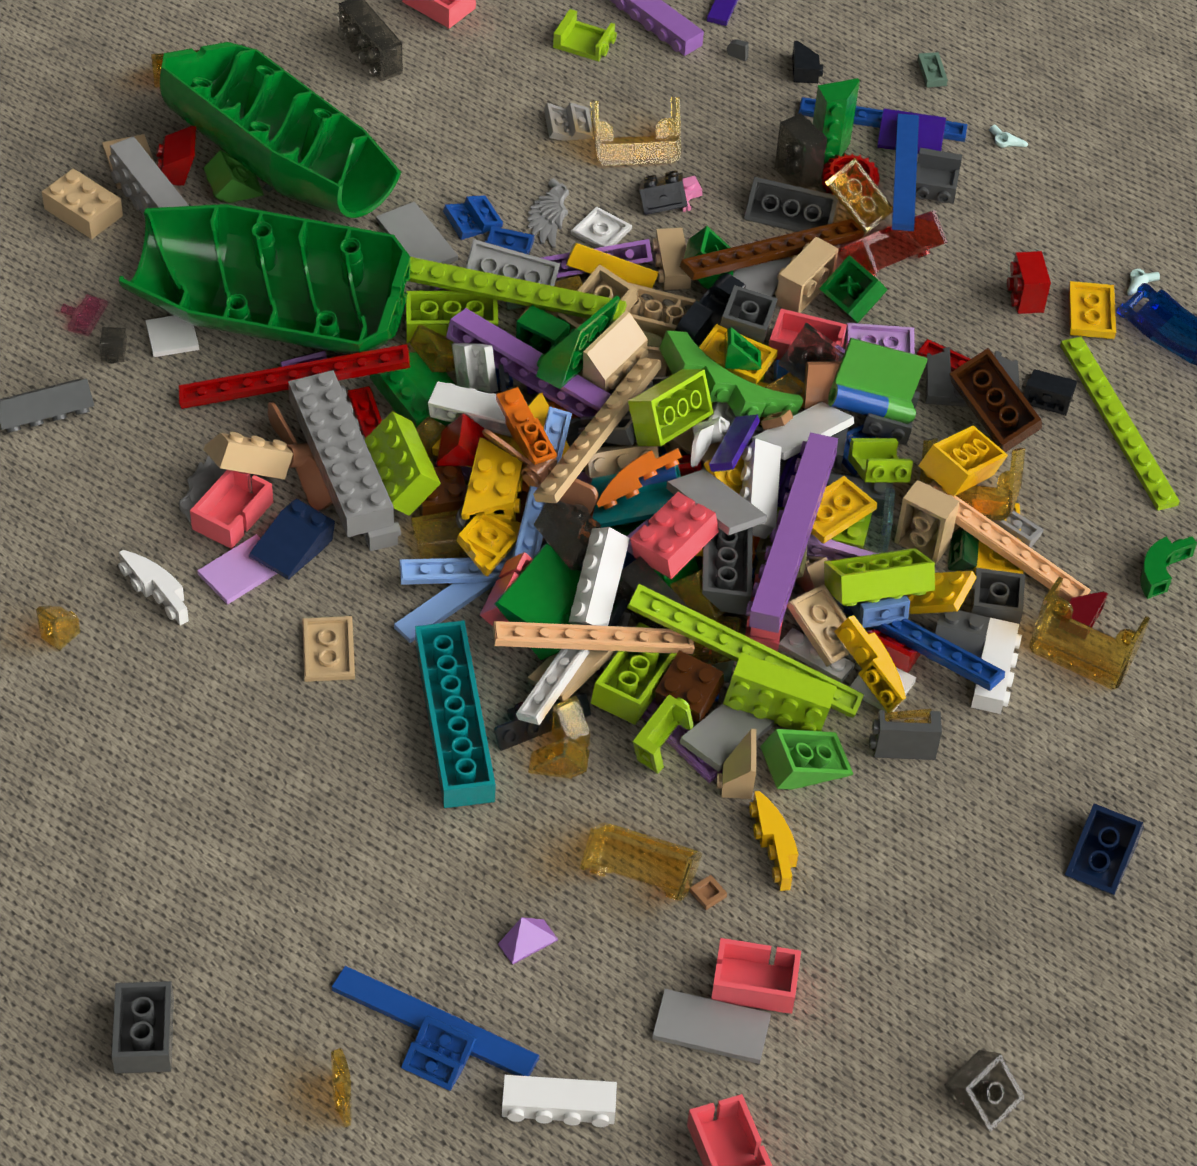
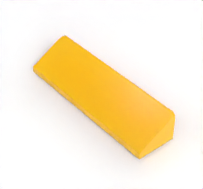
(588, 259)

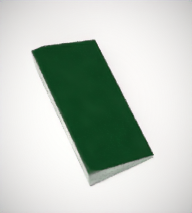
(963, 551)

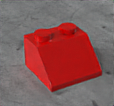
(177, 155)

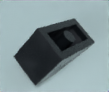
(805, 64)

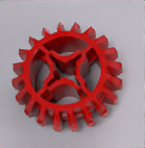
(839, 162)

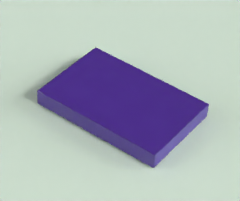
(929, 131)

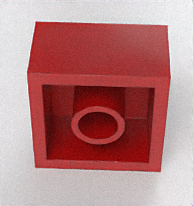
(1029, 282)

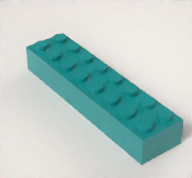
(454, 714)

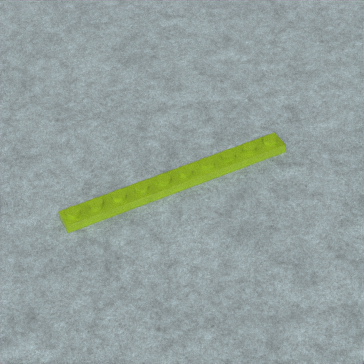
(509, 289)
(1120, 424)
(729, 642)

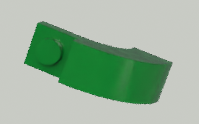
(1154, 575)

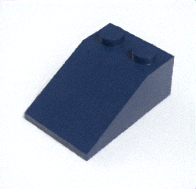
(293, 539)
(1104, 849)

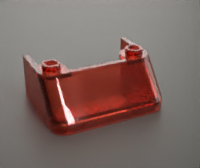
(892, 246)

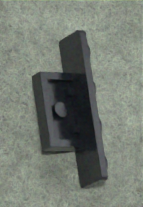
(519, 731)

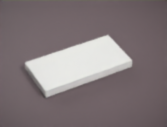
(817, 419)

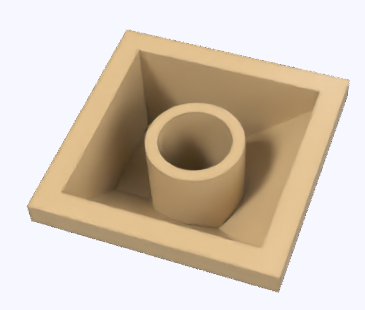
(739, 770)

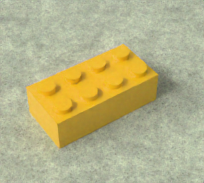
(962, 460)

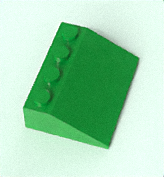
(566, 358)
(410, 389)
(541, 594)

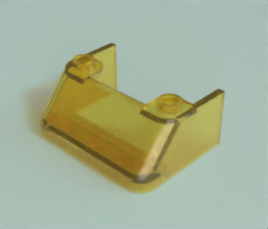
(661, 148)
(990, 501)
(1082, 647)
(641, 858)

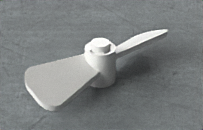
(709, 432)

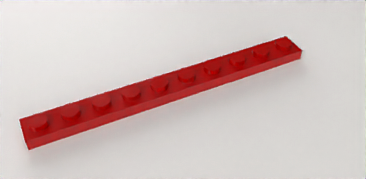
(277, 378)

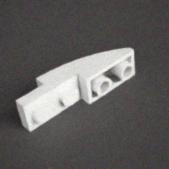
(155, 581)

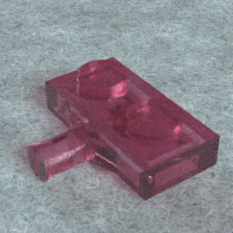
(85, 315)

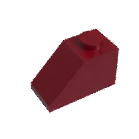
(1088, 607)

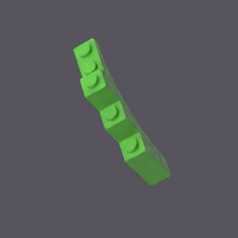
(725, 387)

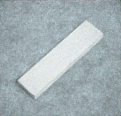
(551, 685)

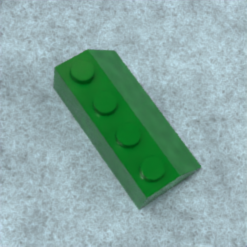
(835, 114)

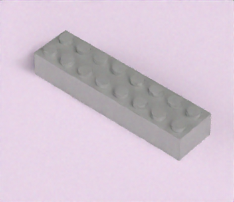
(341, 454)

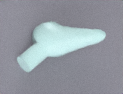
(1006, 139)
(1138, 277)

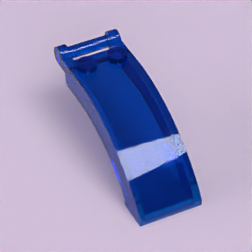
(1163, 321)

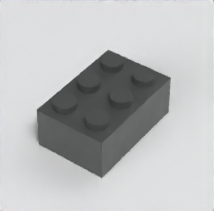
(143, 1027)

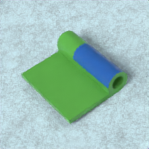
(877, 381)

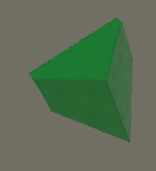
(740, 352)

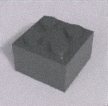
(749, 313)
(998, 595)

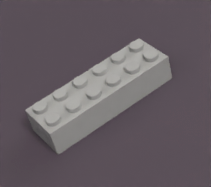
(141, 177)

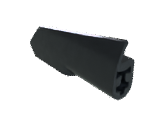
(709, 310)

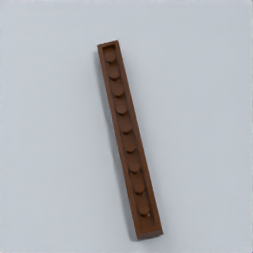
(768, 249)

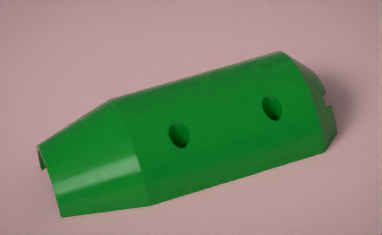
(278, 128)
(273, 276)

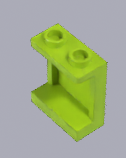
(583, 38)
(878, 460)
(658, 729)

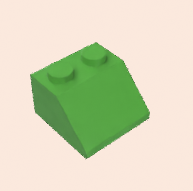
(231, 179)

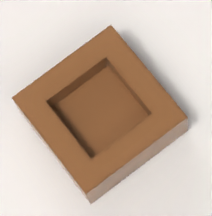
(777, 419)
(708, 892)

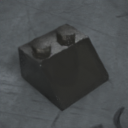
(985, 1089)

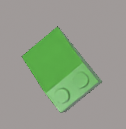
(804, 758)

